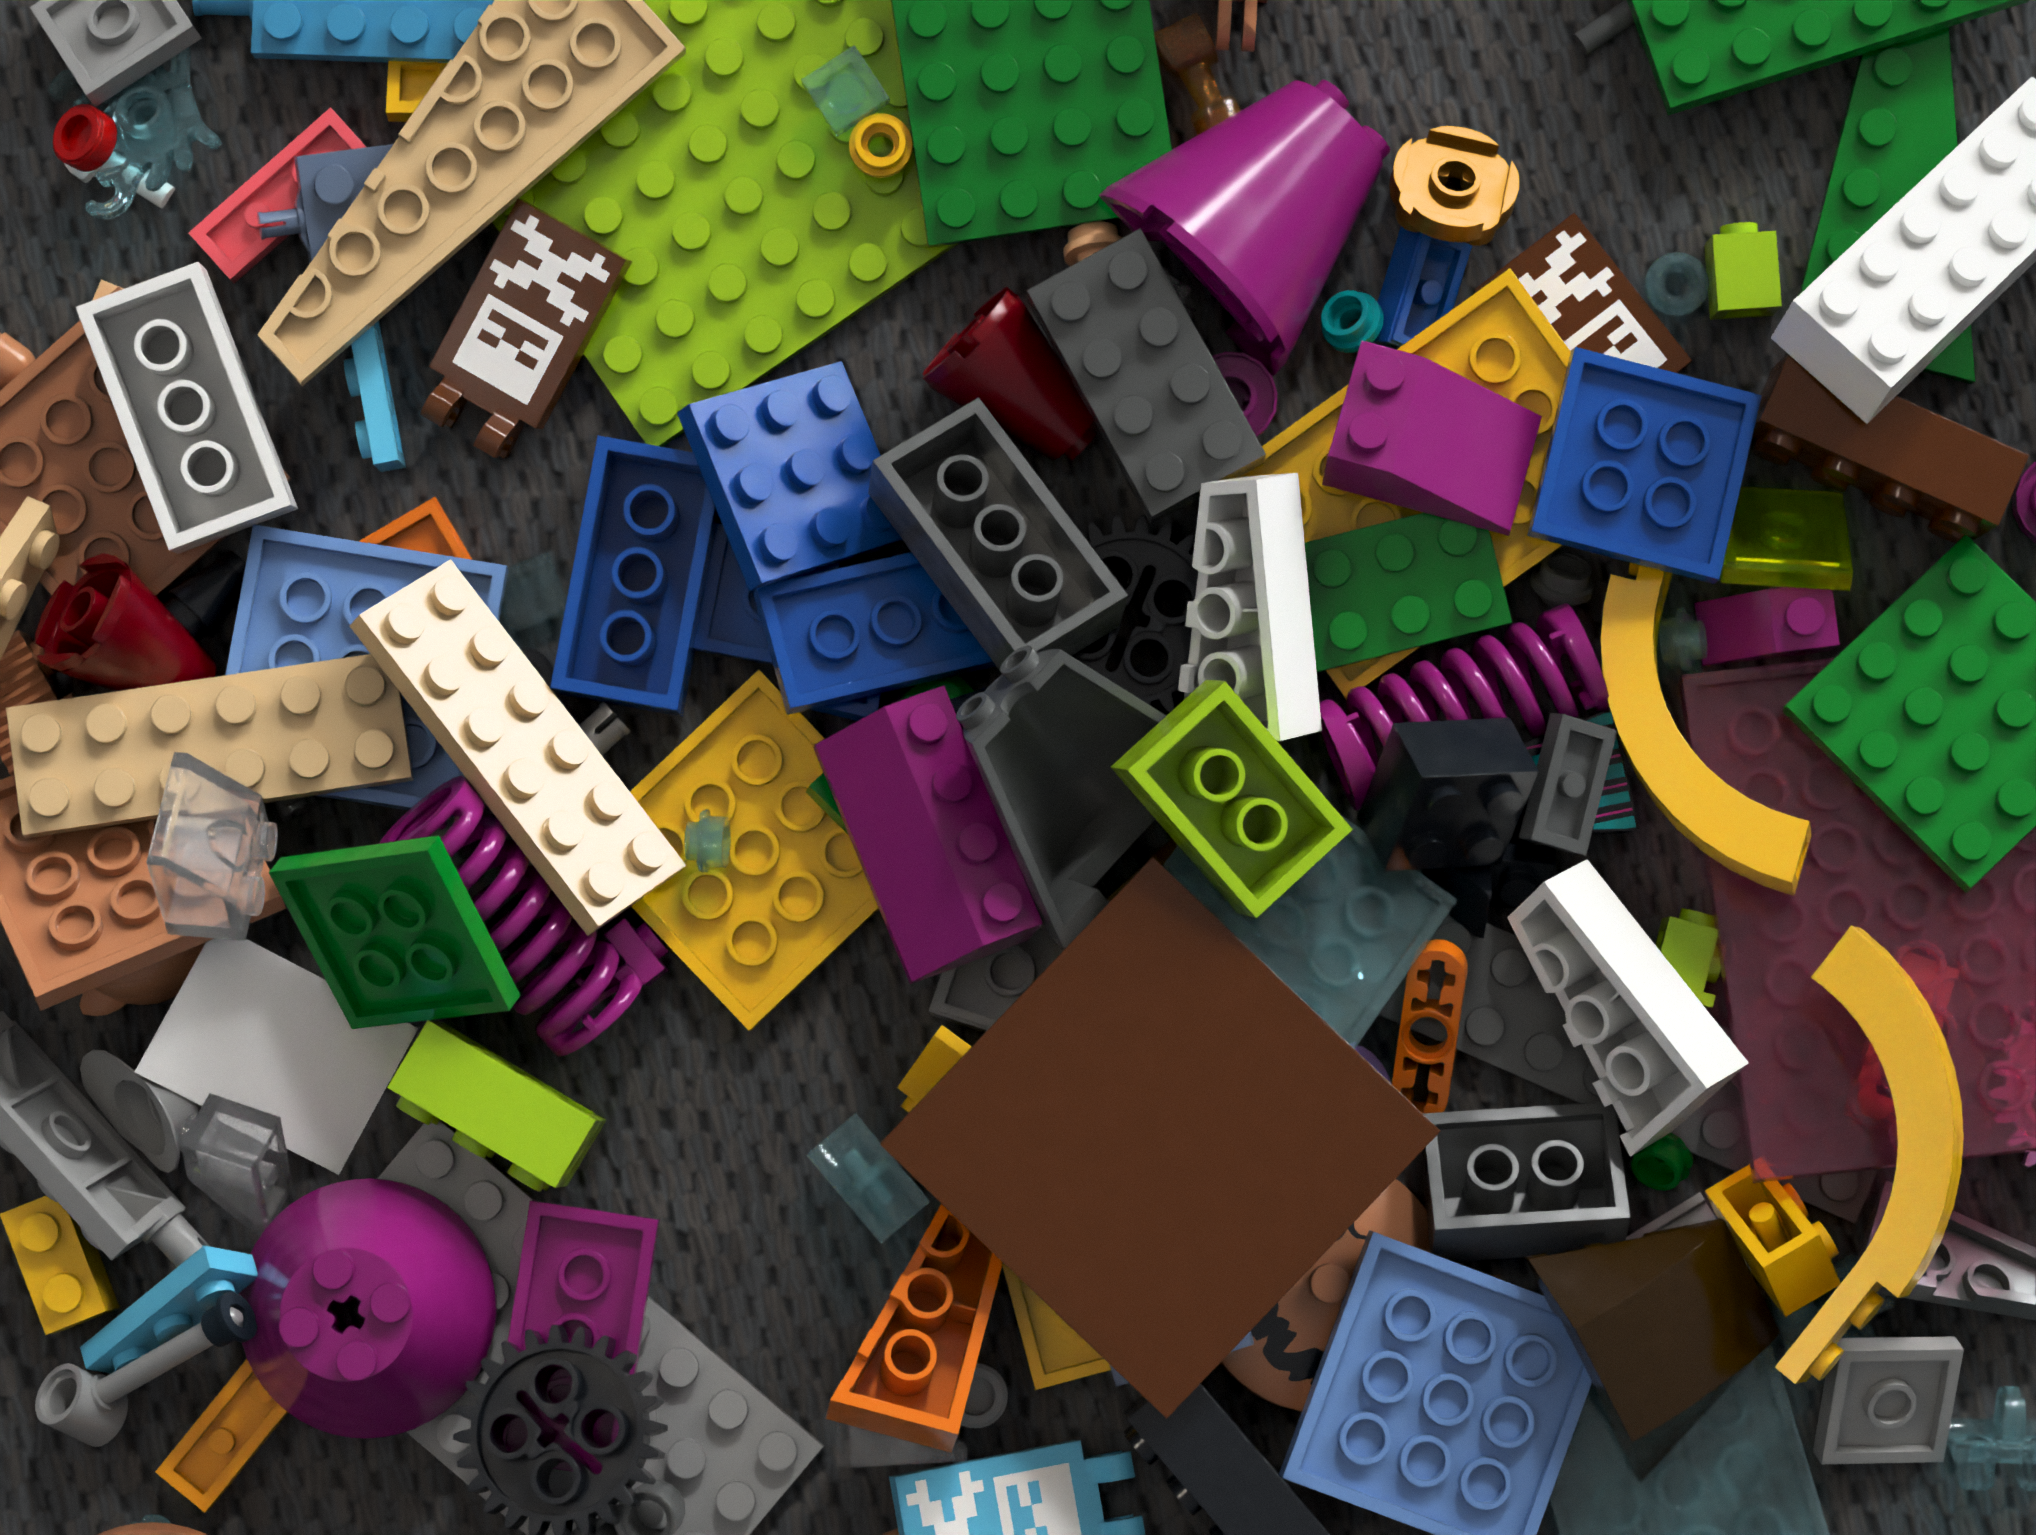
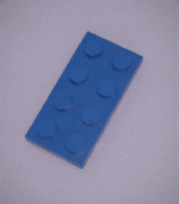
(863, 633)

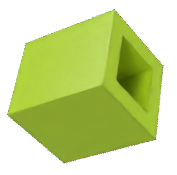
(1743, 272)

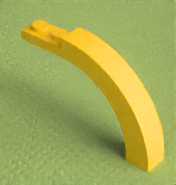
(1699, 804)
(1928, 1149)

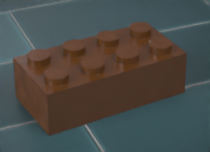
(1900, 457)

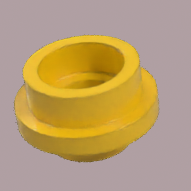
(880, 126)

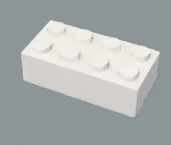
(186, 408)

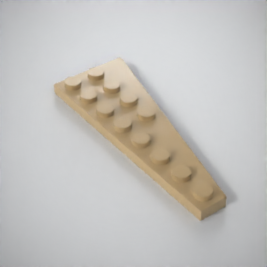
(488, 130)

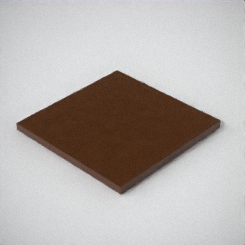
(1159, 1137)

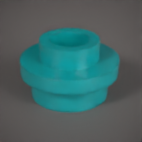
(1343, 309)

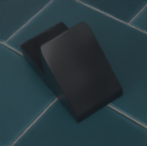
(1494, 885)

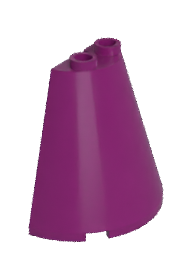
(1260, 208)

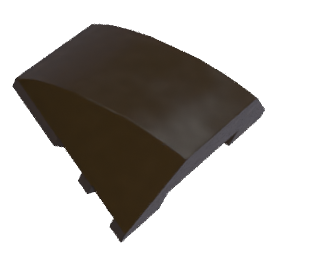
(1658, 1328)

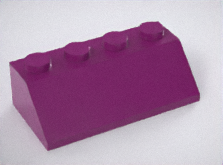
(927, 835)

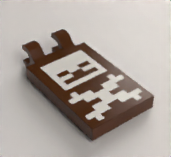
(1592, 299)
(523, 326)

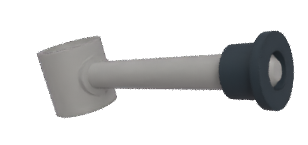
(96, 1405)

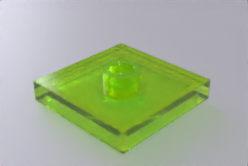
(1789, 540)

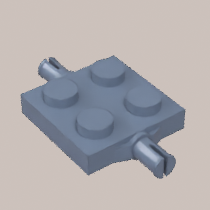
(325, 192)

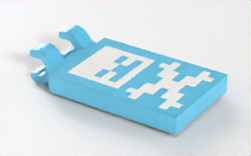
(1015, 1493)

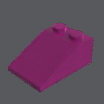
(1430, 440)

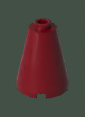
(1015, 376)
(117, 632)

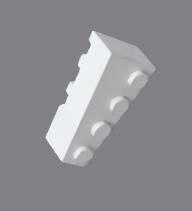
(1254, 602)
(1625, 1004)

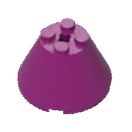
(418, 1287)

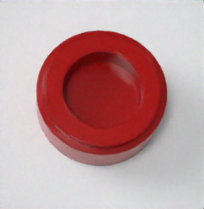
(84, 137)

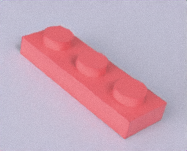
(232, 229)

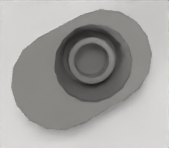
(137, 1107)

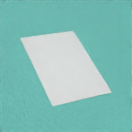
(275, 1043)

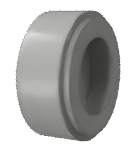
(986, 1398)

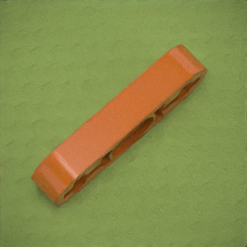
(1450, 1016)

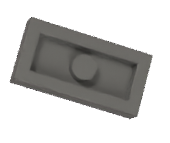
(1568, 784)

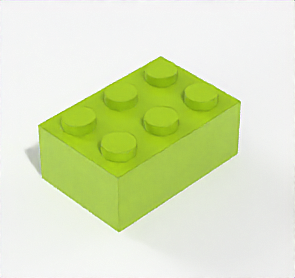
(1231, 798)
(494, 1107)

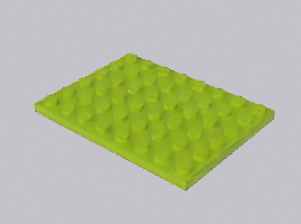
(737, 204)

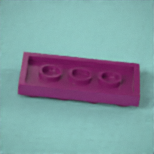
(585, 1273)

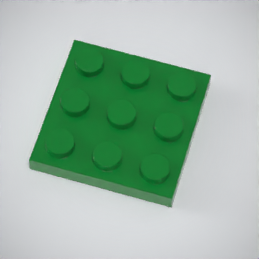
(395, 932)

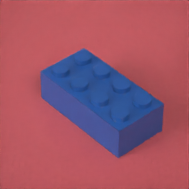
(637, 579)

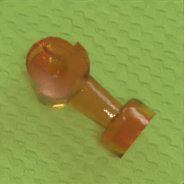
(1188, 53)

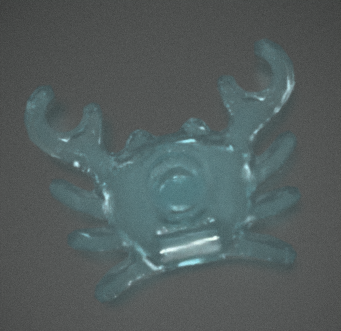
(154, 129)

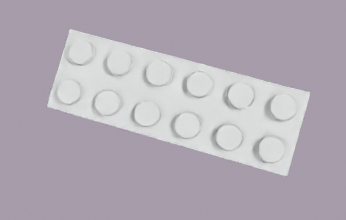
(1923, 266)

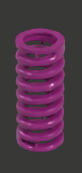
(1557, 632)
(555, 1027)

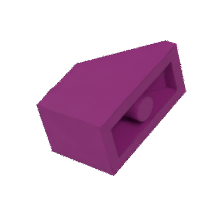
(1768, 624)

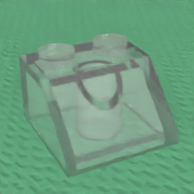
(209, 852)

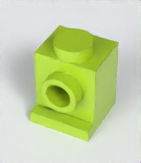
(1692, 950)

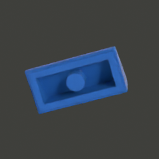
(1418, 285)

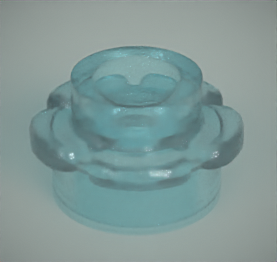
(708, 841)

